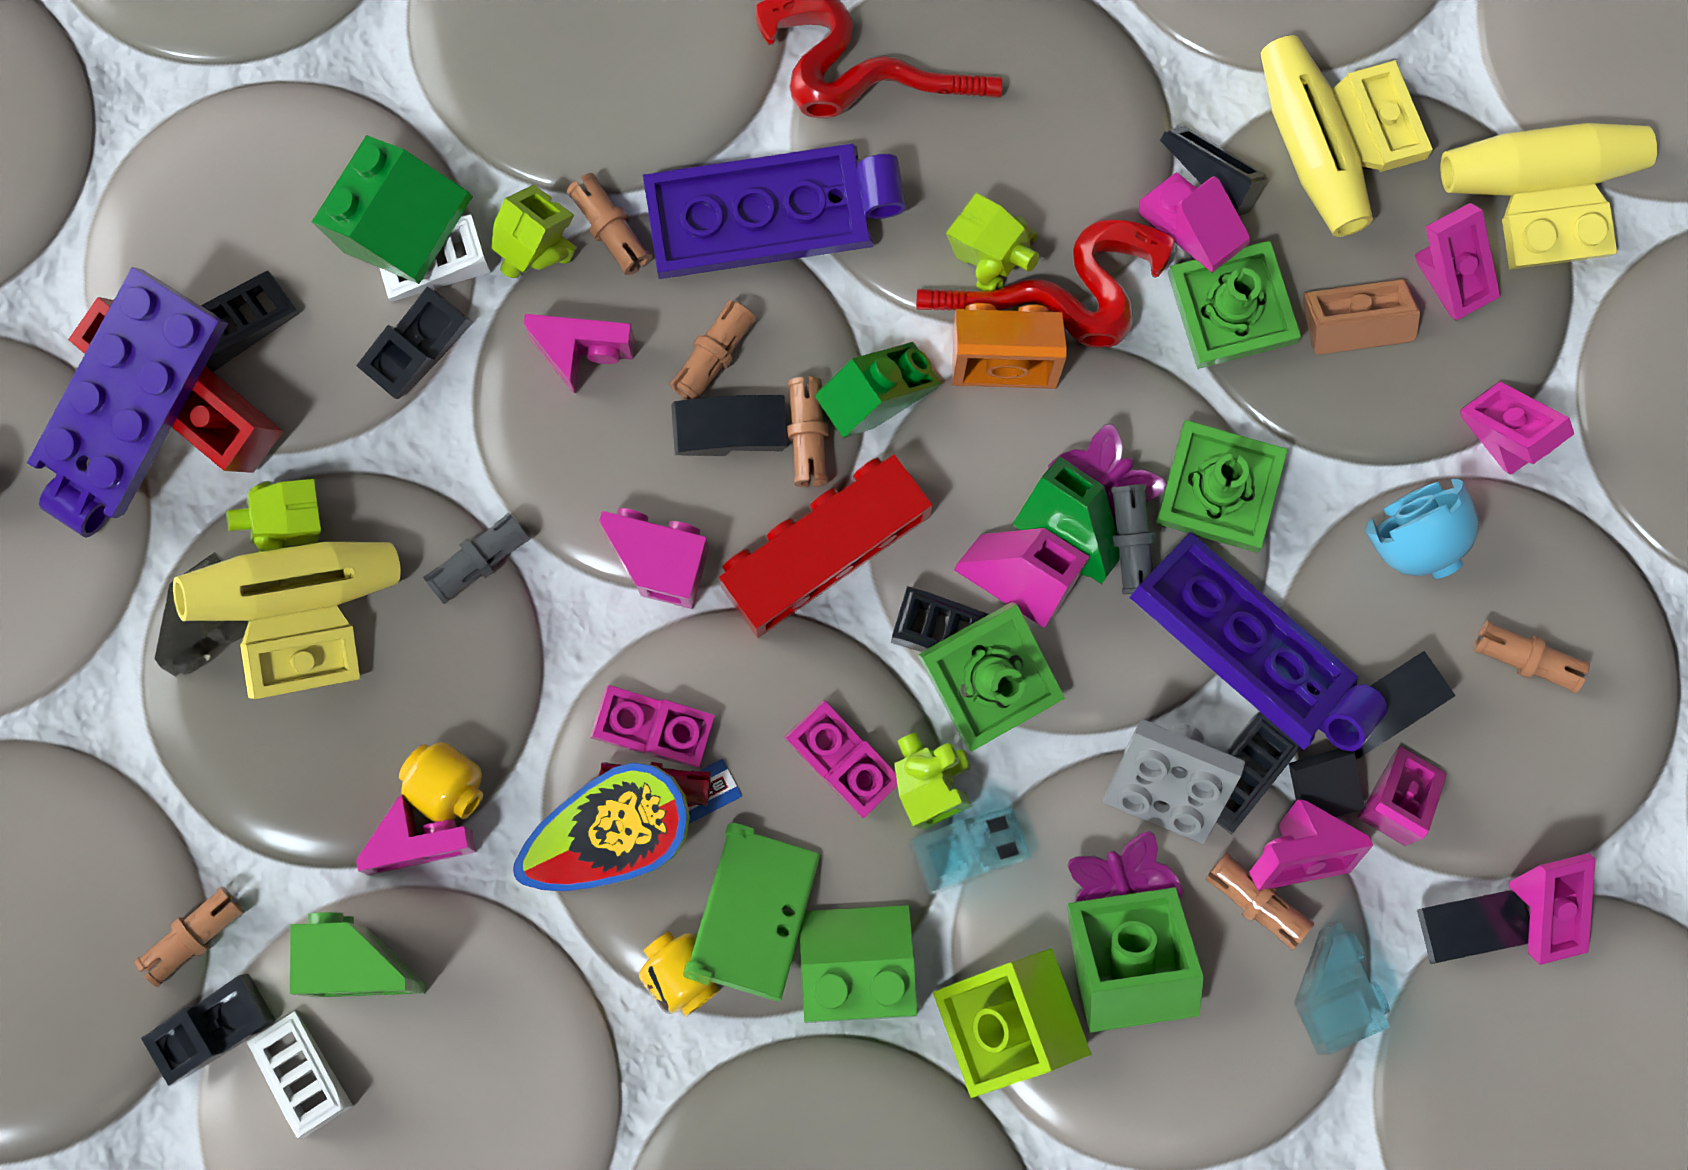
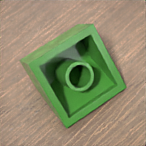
(345, 960)
(1134, 960)
(857, 964)

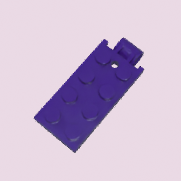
(769, 208)
(123, 401)
(1258, 648)

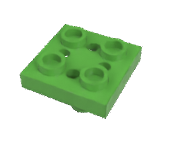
(1233, 306)
(1226, 468)
(1022, 688)

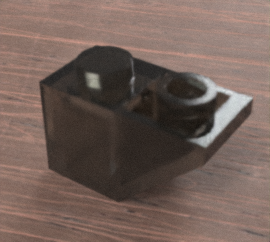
(187, 644)

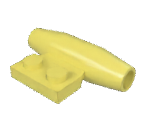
(1339, 130)
(1551, 181)
(291, 603)

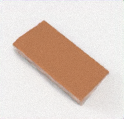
(1361, 316)

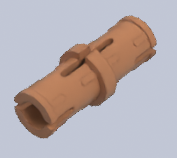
(609, 224)
(712, 351)
(807, 432)
(1531, 656)
(1263, 905)
(189, 937)

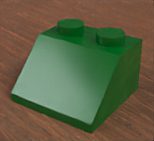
(391, 210)

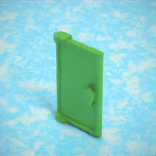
(743, 931)

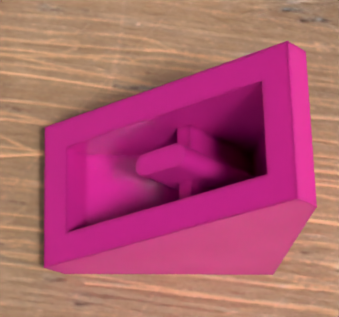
(1404, 798)

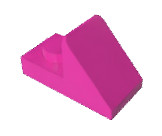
(1197, 219)
(1460, 261)
(566, 339)
(1515, 426)
(399, 847)
(1310, 848)
(1559, 907)

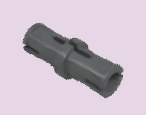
(1133, 535)
(476, 558)

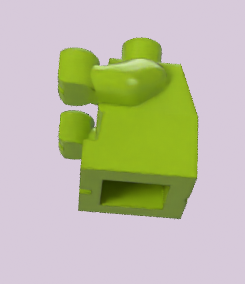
(531, 232)
(992, 241)
(279, 515)
(927, 781)

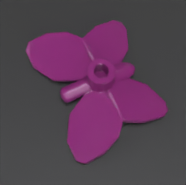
(1105, 465)
(1132, 870)

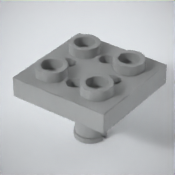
(1177, 771)

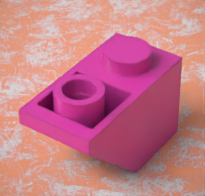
(659, 559)
(1025, 569)

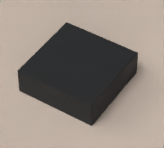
(1329, 782)

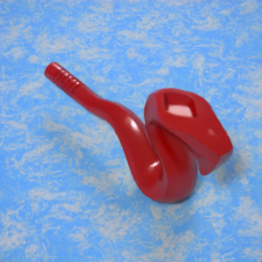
(830, 99)
(1093, 329)

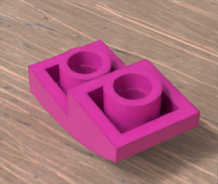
(652, 726)
(842, 759)

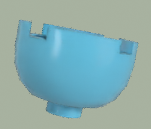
(1427, 530)

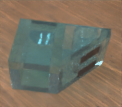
(968, 850)
(1336, 995)

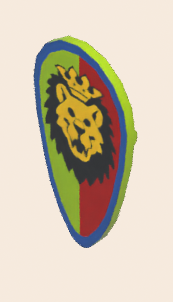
(607, 832)

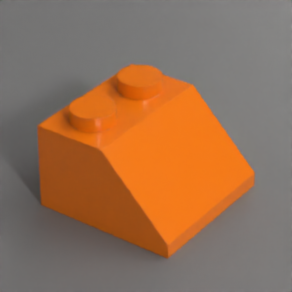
(1008, 347)

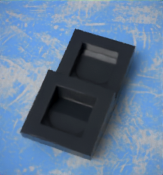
(415, 345)
(729, 424)
(1410, 694)
(1474, 926)
(208, 1029)

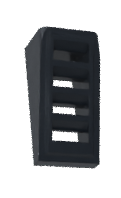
(1205, 159)
(248, 334)
(934, 605)
(1279, 740)

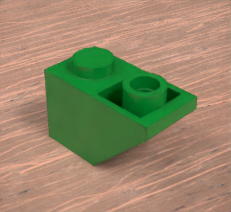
(877, 388)
(1075, 511)

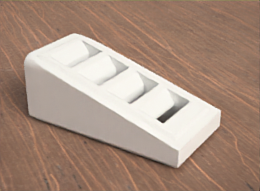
(454, 271)
(337, 1100)

